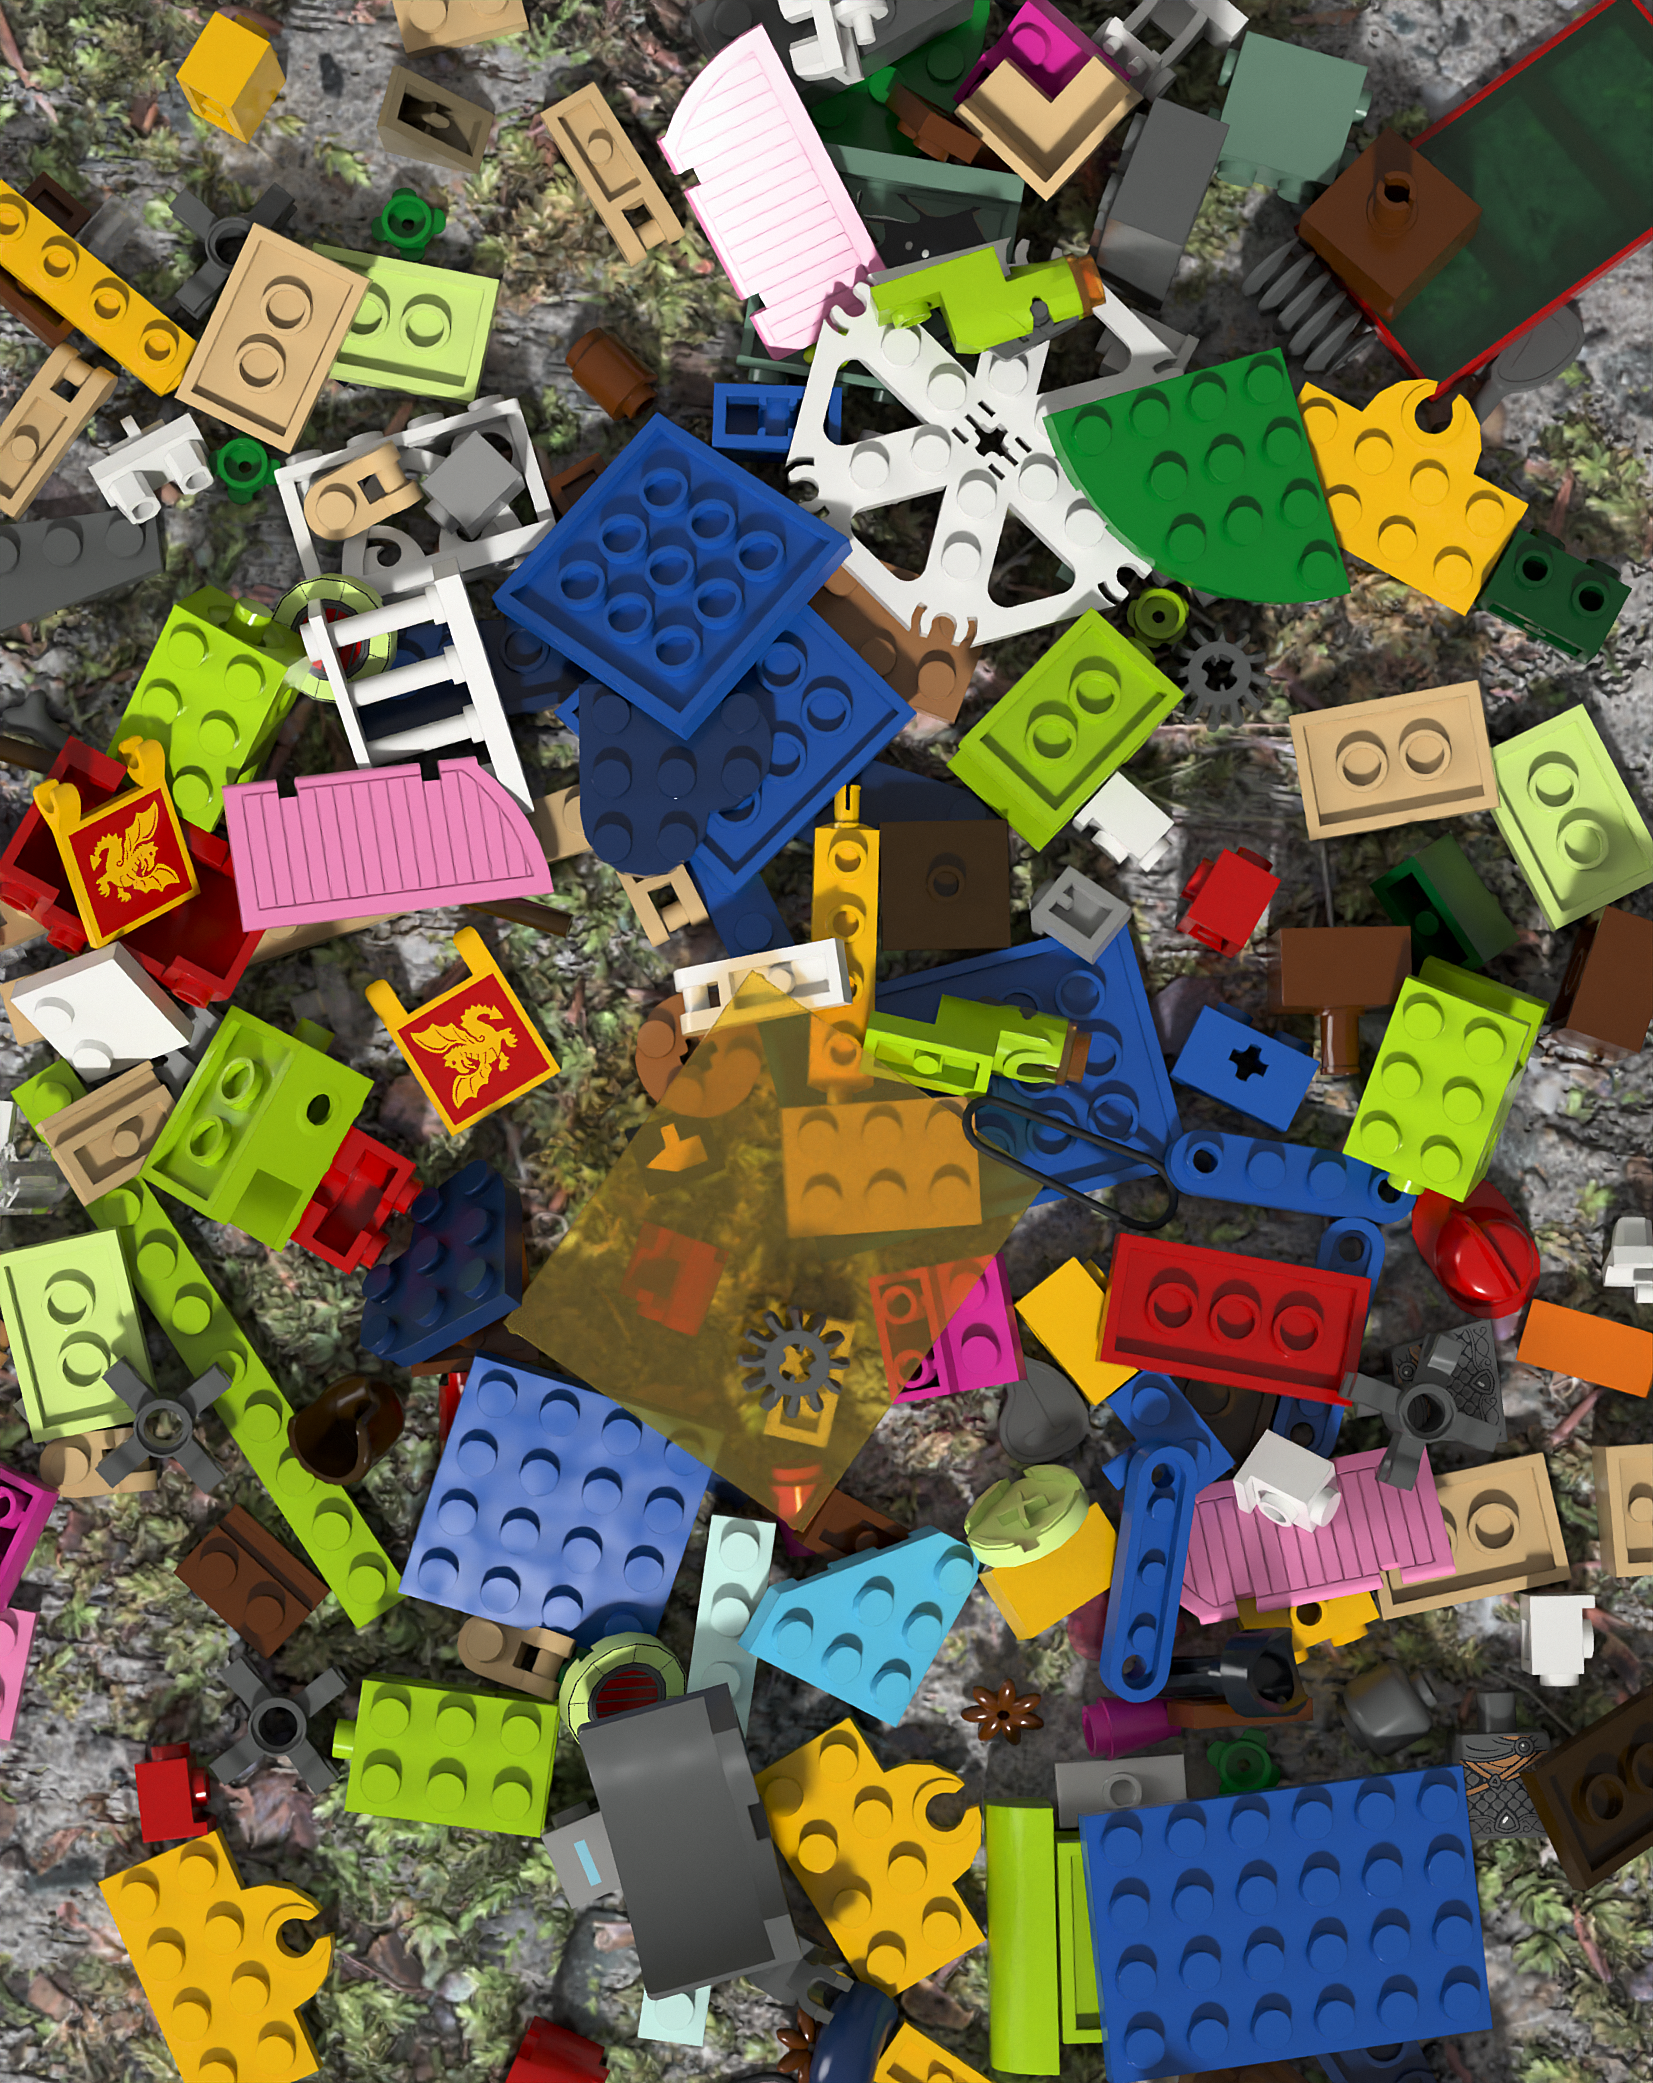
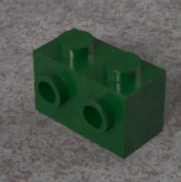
(1554, 594)
(1445, 906)

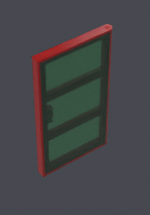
(1563, 186)

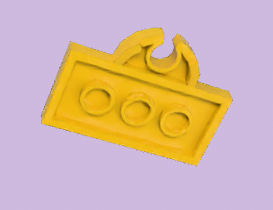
(1407, 493)
(874, 1854)
(220, 1962)

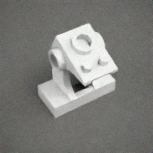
(1182, 23)

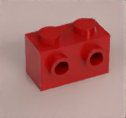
(1227, 899)

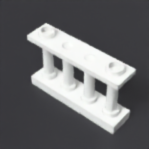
(462, 662)

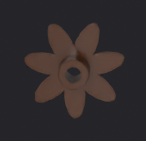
(1003, 1711)
(800, 2045)

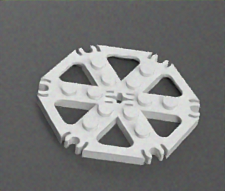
(935, 460)

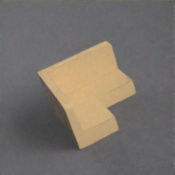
(1045, 136)
(1624, 1508)

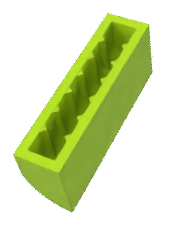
(1021, 1935)

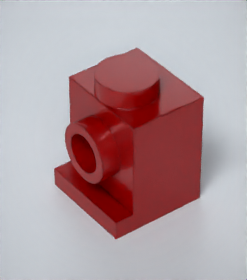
(173, 1794)

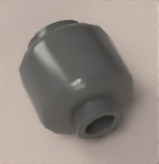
(1388, 1708)

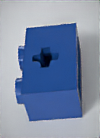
(761, 419)
(1263, 1097)

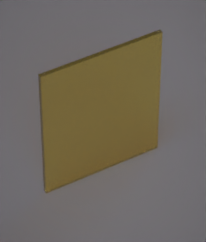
(762, 1184)

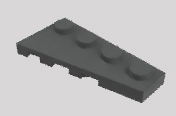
(72, 561)

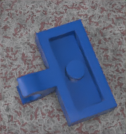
(1159, 1411)

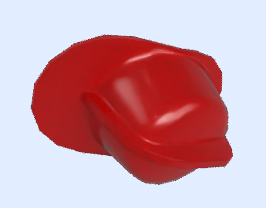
(1477, 1250)

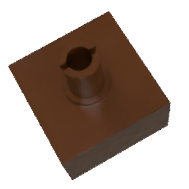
(1389, 224)
(1337, 979)
(1606, 986)

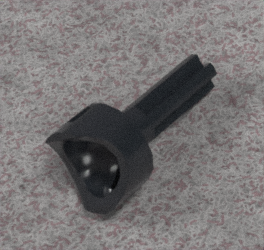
(1253, 1673)

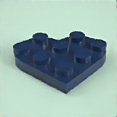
(651, 790)
(456, 1272)

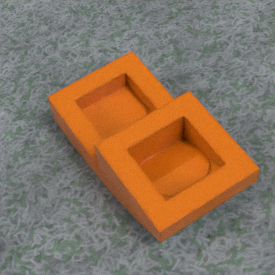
(1588, 1348)

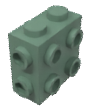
(1288, 117)

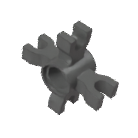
(208, 283)
(186, 1448)
(1403, 1456)
(302, 1751)
(806, 1978)

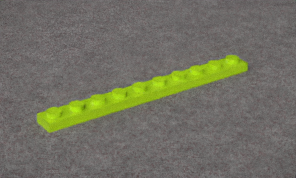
(255, 1404)

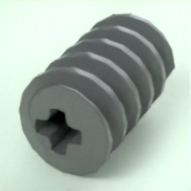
(1307, 310)

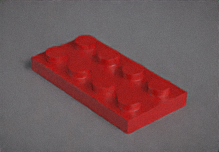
(1232, 1319)

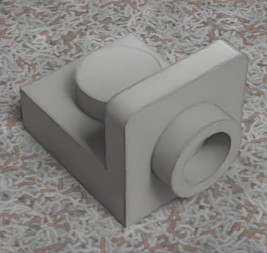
(1077, 914)

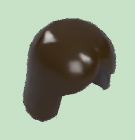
(347, 1428)

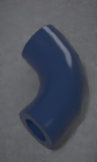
(855, 2036)

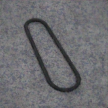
(1058, 1186)

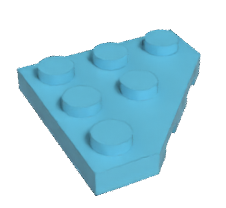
(868, 1620)

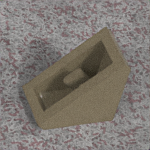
(432, 123)

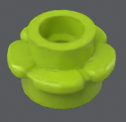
(1158, 600)

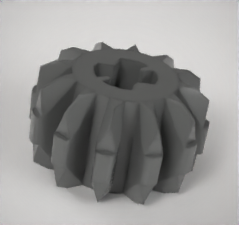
(1239, 677)
(814, 1366)

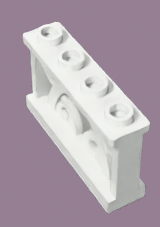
(502, 542)

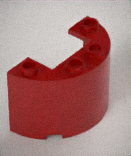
(188, 950)

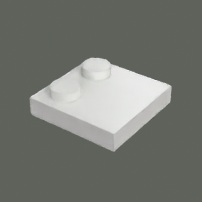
(102, 1012)

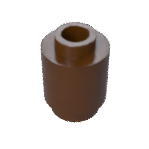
(612, 374)

